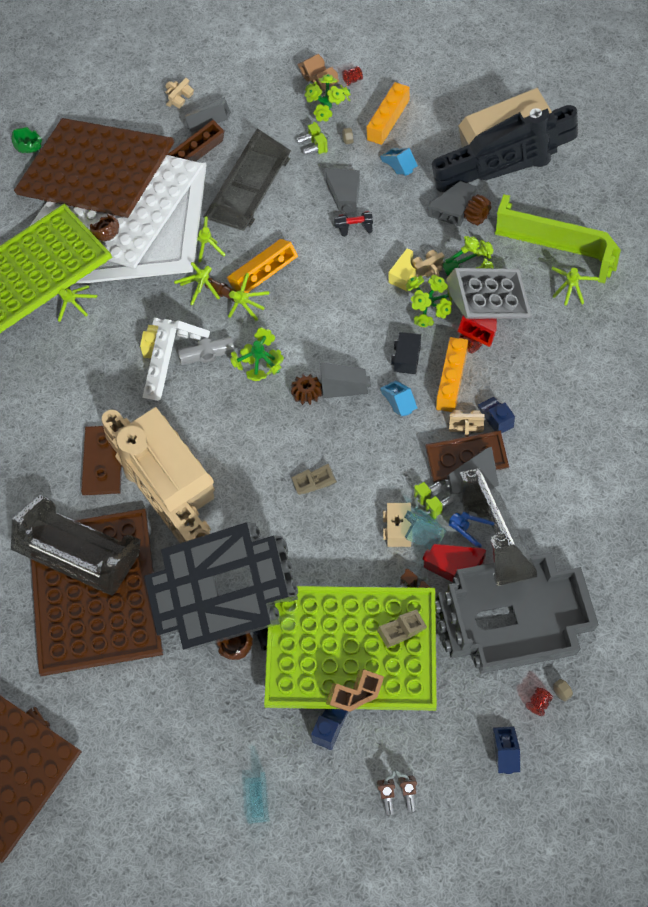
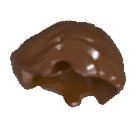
(106, 228)
(236, 647)

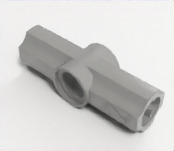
(206, 350)

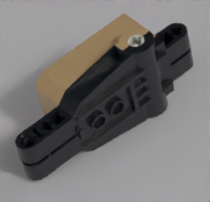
(506, 140)

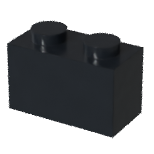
(407, 353)

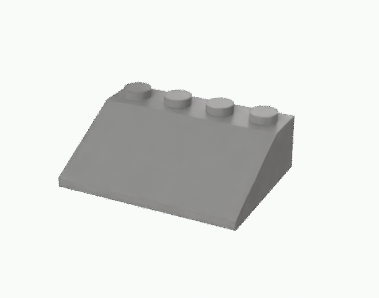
(489, 293)

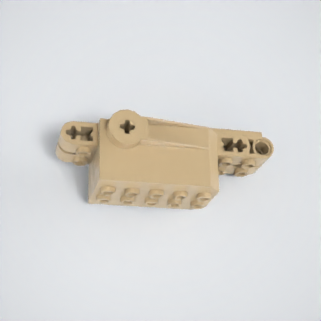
(162, 470)

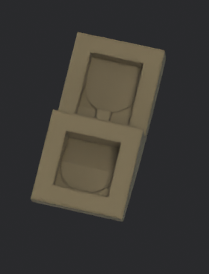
(311, 481)
(402, 628)

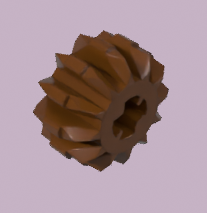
(477, 209)
(306, 389)

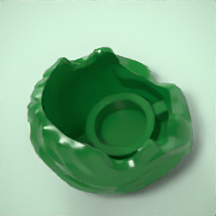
(26, 140)

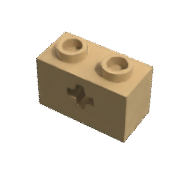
(395, 515)

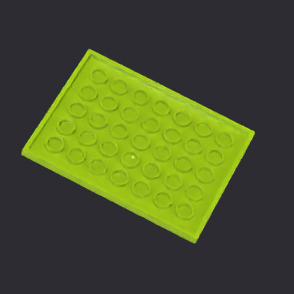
(44, 261)
(335, 635)

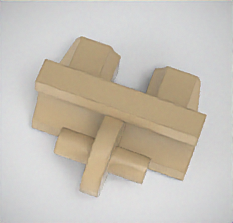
(176, 91)
(430, 266)
(466, 422)

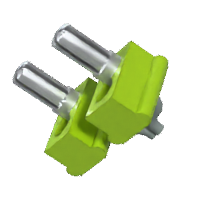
(316, 137)
(433, 505)

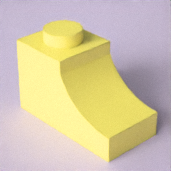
(402, 270)
(148, 341)

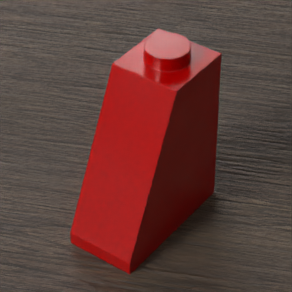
(479, 329)
(447, 559)

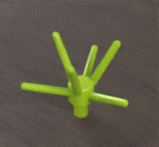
(204, 237)
(200, 277)
(572, 280)
(70, 296)
(241, 297)

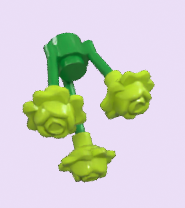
(471, 245)

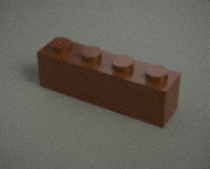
(200, 142)

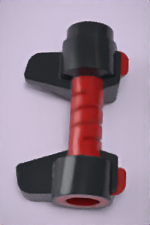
(343, 222)

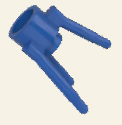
(460, 523)

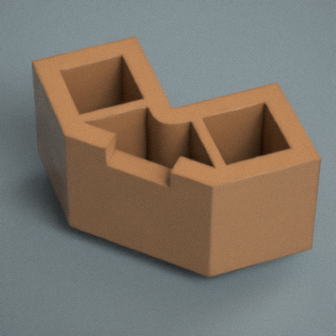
(314, 68)
(365, 690)

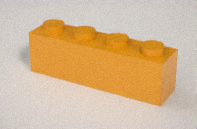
(388, 113)
(263, 265)
(452, 374)

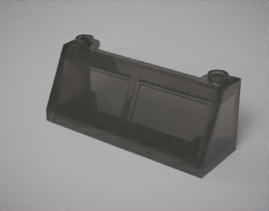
(248, 182)
(72, 546)
(510, 555)

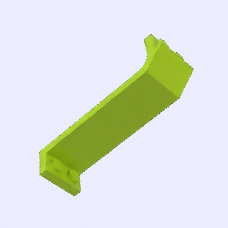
(558, 236)

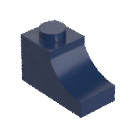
(497, 414)
(328, 727)
(506, 750)

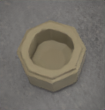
(347, 136)
(562, 690)

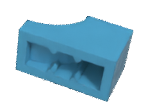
(400, 160)
(399, 397)

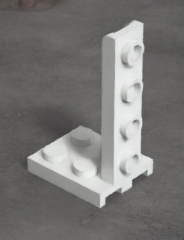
(162, 352)

